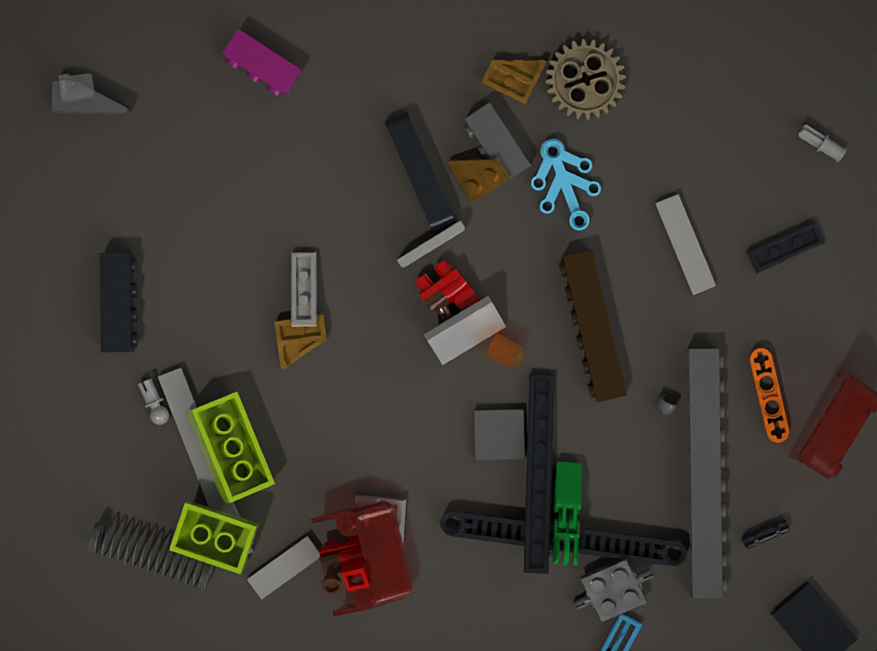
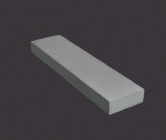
(685, 244)

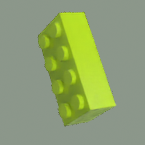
(230, 448)

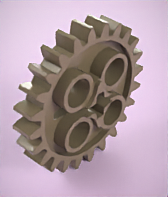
(578, 59)

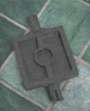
(614, 589)

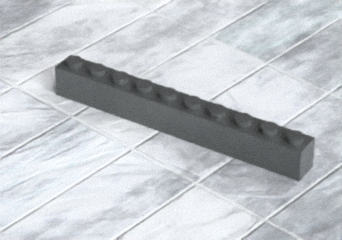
(705, 473)

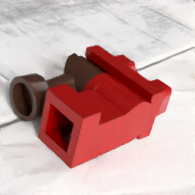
(445, 291)
(343, 559)

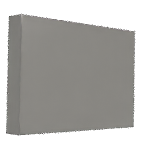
(465, 330)

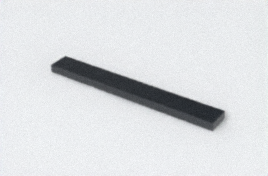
(538, 474)

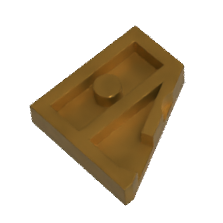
(514, 77)
(479, 175)
(298, 341)

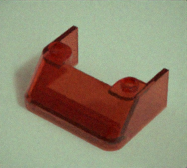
(838, 427)
(381, 550)

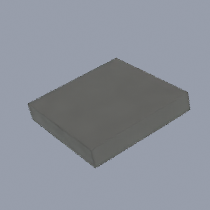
(499, 434)

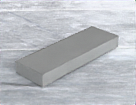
(431, 244)
(303, 289)
(284, 567)

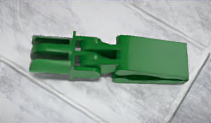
(568, 501)

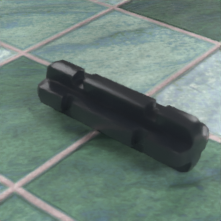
(765, 534)

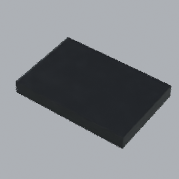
(813, 622)

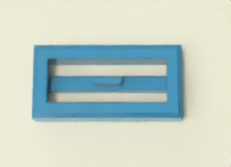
(637, 625)

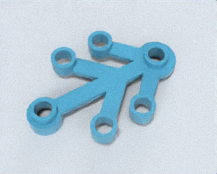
(564, 180)

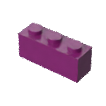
(261, 63)

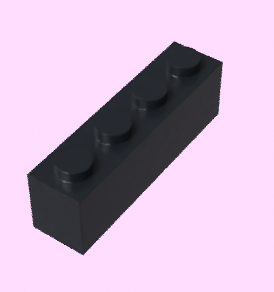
(116, 302)

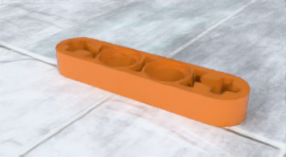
(767, 395)

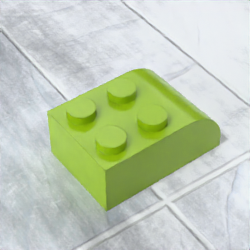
(214, 537)

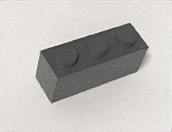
(495, 140)

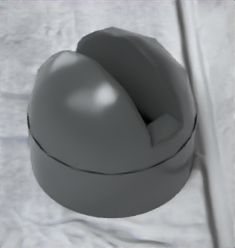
(666, 404)

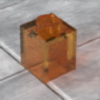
(505, 351)

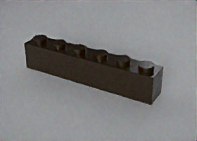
(593, 326)

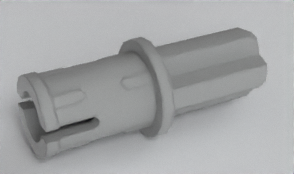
(822, 142)

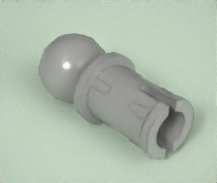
(159, 414)

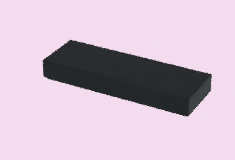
(785, 247)

